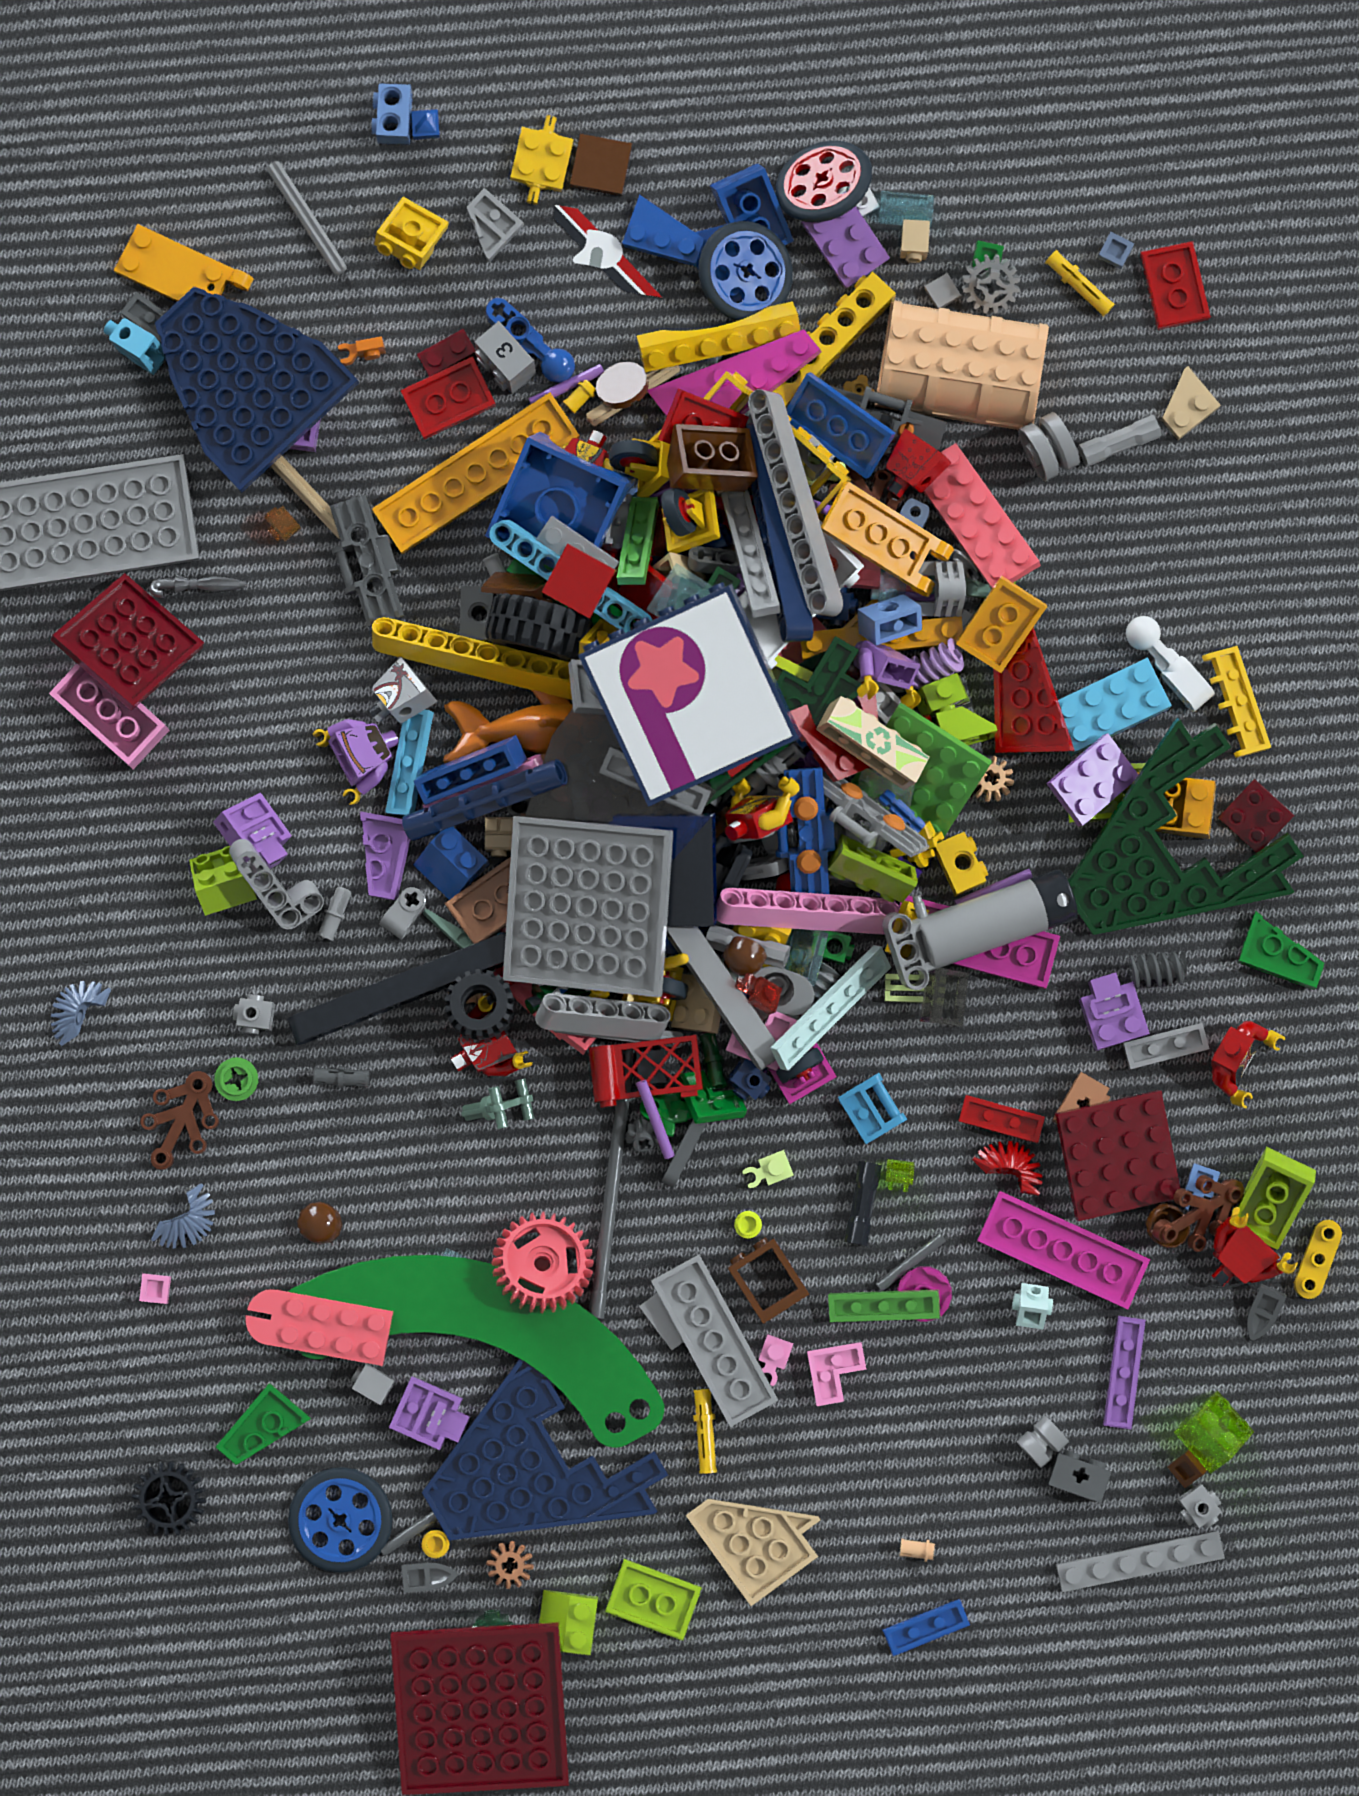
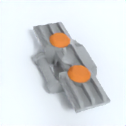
(853, 802)

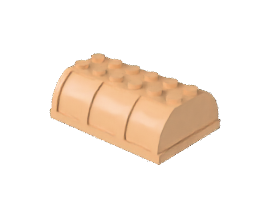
(963, 365)

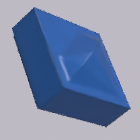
(425, 124)

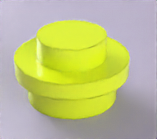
(748, 1224)

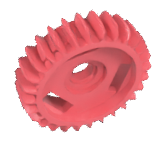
(550, 1245)

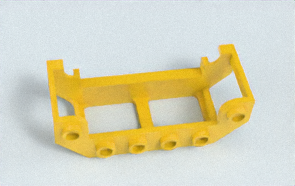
(801, 434)

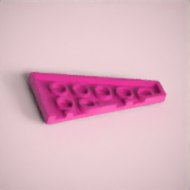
(762, 368)

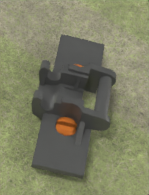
(923, 426)

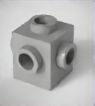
(263, 1018)
(1192, 1499)

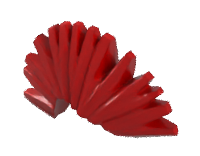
(1011, 1163)

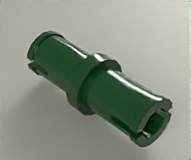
(713, 1061)

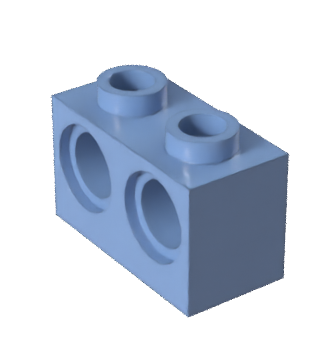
(398, 113)

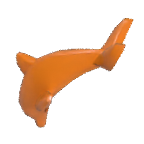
(531, 725)

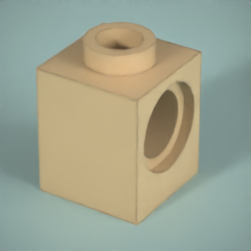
(914, 240)

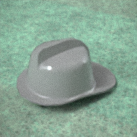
(796, 992)

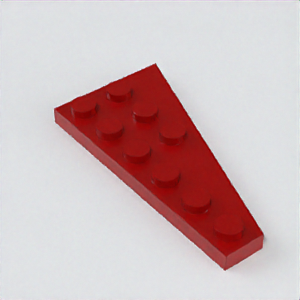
(1027, 705)

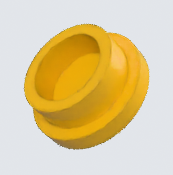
(435, 1544)

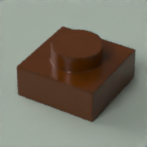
(1187, 1468)

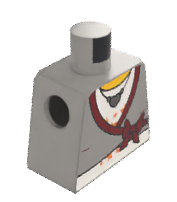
(400, 693)

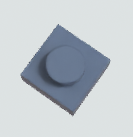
(1115, 250)

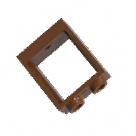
(783, 1304)

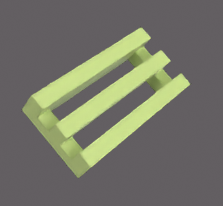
(888, 977)

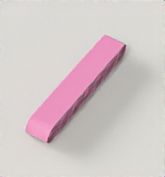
(803, 910)

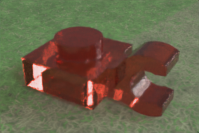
(762, 992)

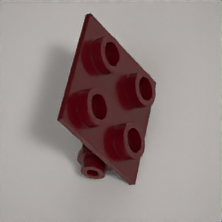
(1256, 816)

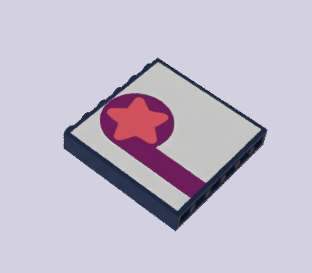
(689, 694)

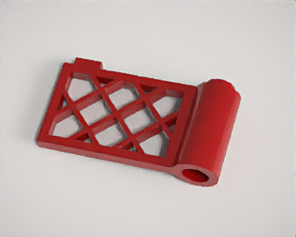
(609, 1075)

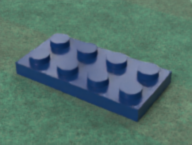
(839, 425)

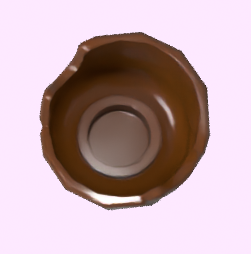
(744, 956)
(1171, 1214)
(319, 1223)

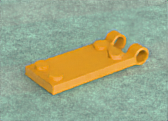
(174, 268)
(883, 536)

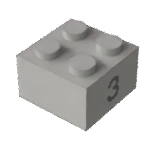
(505, 358)

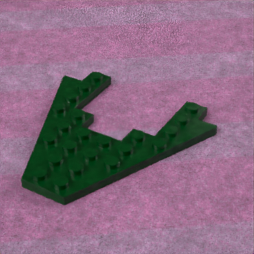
(1132, 876)

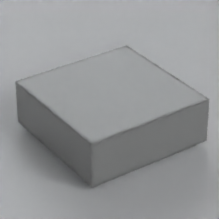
(942, 291)

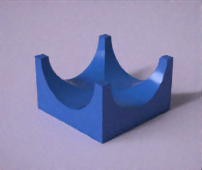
(559, 485)

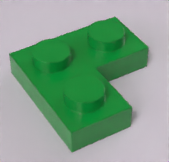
(711, 1105)

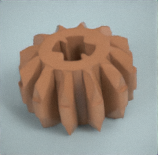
(516, 1572)

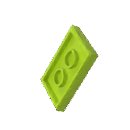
(653, 1599)

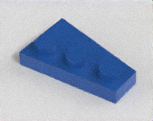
(662, 235)

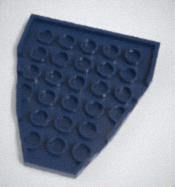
(247, 381)

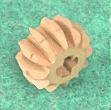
(1000, 783)

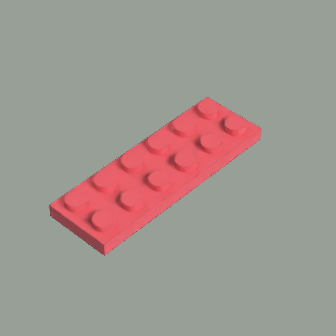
(979, 521)

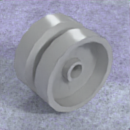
(1049, 446)

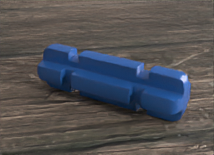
(900, 809)

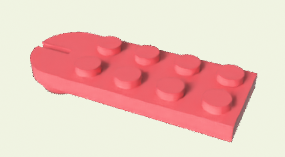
(320, 1326)

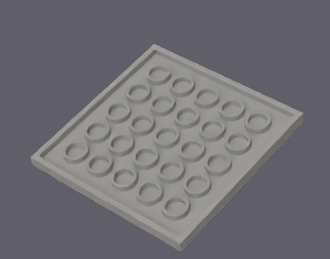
(588, 905)

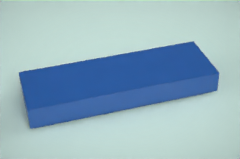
(926, 1627)

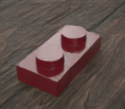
(446, 353)

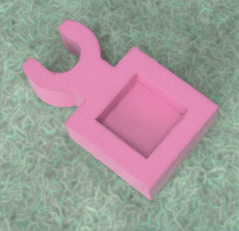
(774, 1354)

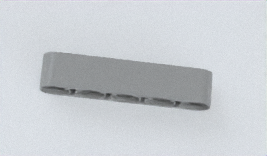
(602, 1016)

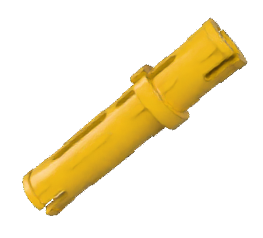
(1082, 285)
(705, 1432)

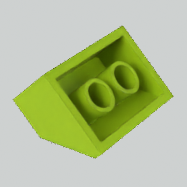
(872, 869)

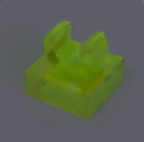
(899, 1172)

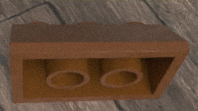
(711, 458)

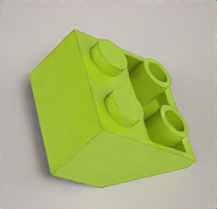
(219, 882)

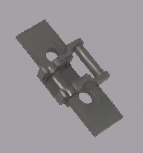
(373, 557)

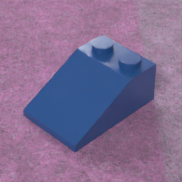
(751, 199)

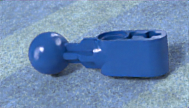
(556, 364)

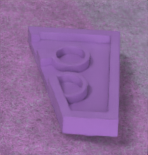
(385, 854)

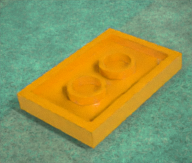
(1001, 624)

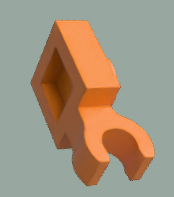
(367, 348)

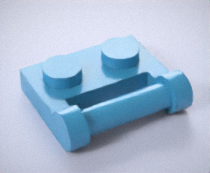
(864, 1113)

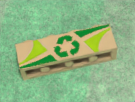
(872, 742)

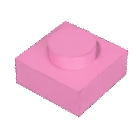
(155, 1288)

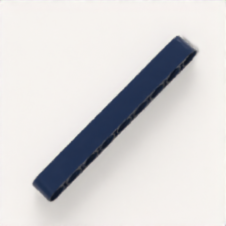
(794, 617)

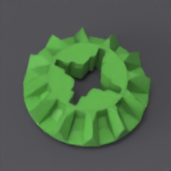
(224, 1074)

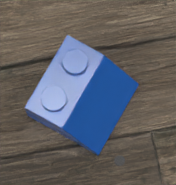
(451, 862)

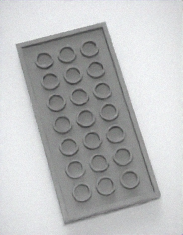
(96, 522)

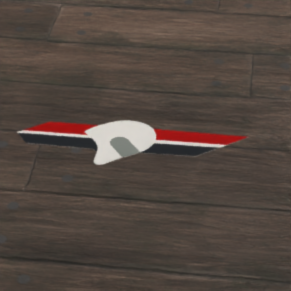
(601, 251)

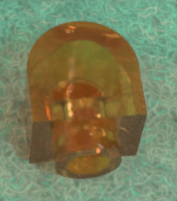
(281, 523)

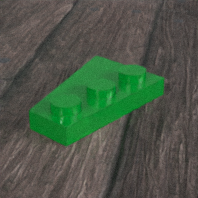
(1278, 955)
(263, 1423)

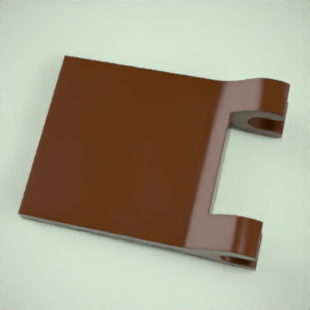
(517, 584)

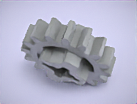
(979, 281)

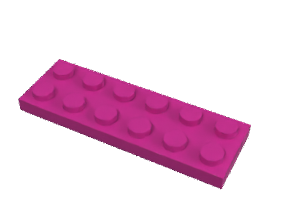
(1021, 961)
(1063, 1250)

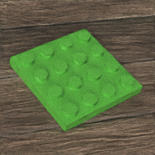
(948, 775)

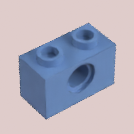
(889, 619)

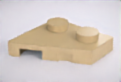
(1189, 405)

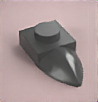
(1264, 1311)
(426, 1576)

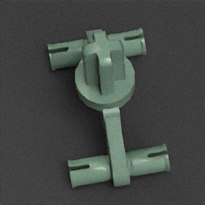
(493, 1107)

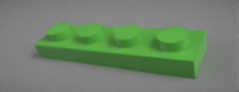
(638, 541)
(884, 1305)

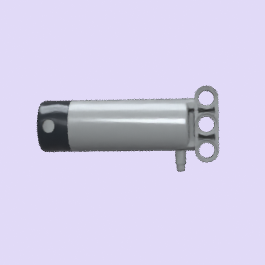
(978, 924)

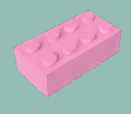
(124, 731)

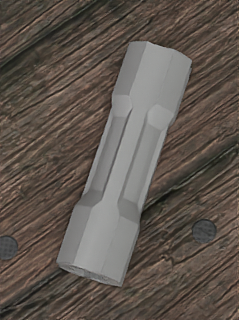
(1120, 440)
(777, 953)

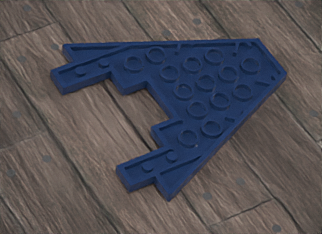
(514, 1479)

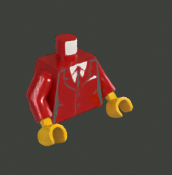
(491, 1058)

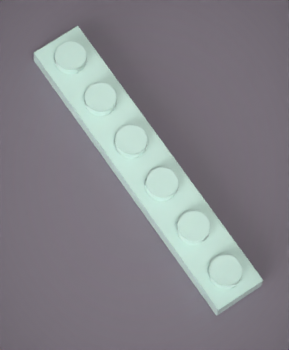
(830, 1007)

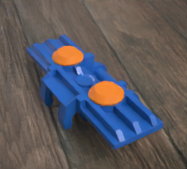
(815, 832)

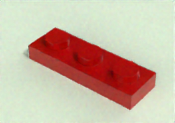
(1001, 1119)

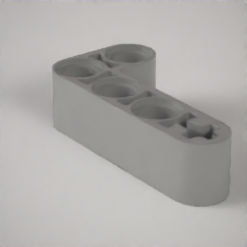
(267, 883)

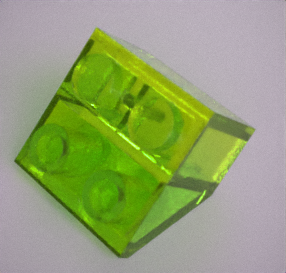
(1214, 1432)

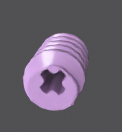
(939, 663)

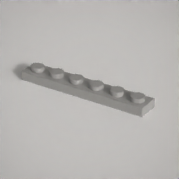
(750, 553)
(1140, 1561)

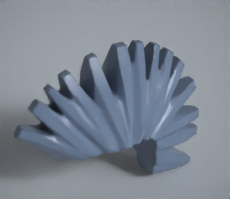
(75, 1009)
(187, 1223)

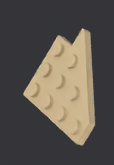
(754, 1543)

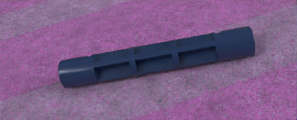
(485, 800)

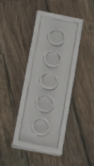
(714, 1340)

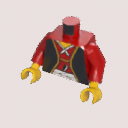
(1235, 1055)

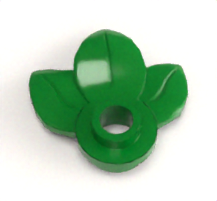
(671, 1111)

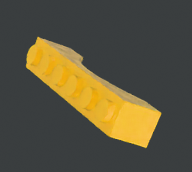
(674, 348)

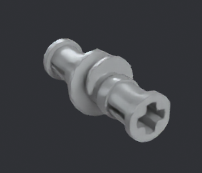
(772, 769)

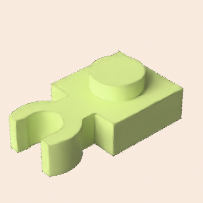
(773, 1169)

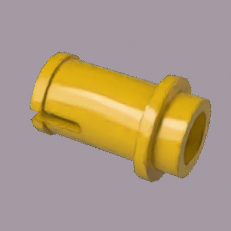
(580, 396)

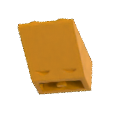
(1194, 805)

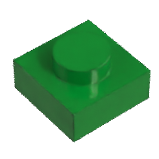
(983, 248)

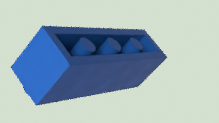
(470, 770)

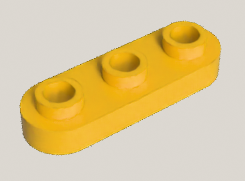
(1308, 1268)

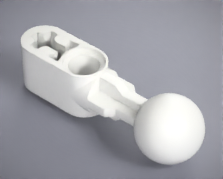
(1176, 670)

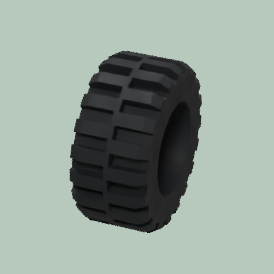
(536, 626)

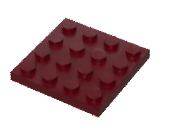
(127, 641)
(1118, 1155)

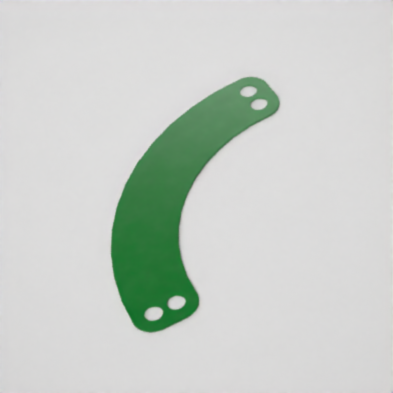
(464, 1301)

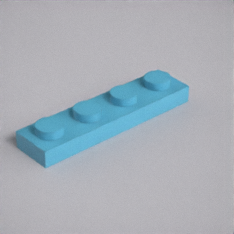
(409, 763)

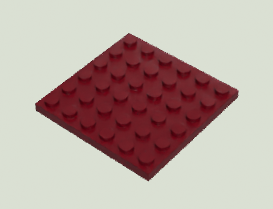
(480, 1708)

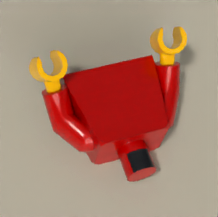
(1245, 1253)

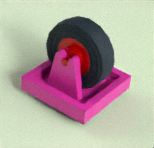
(805, 1075)

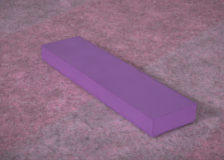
(1124, 1372)

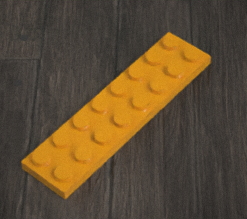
(469, 475)

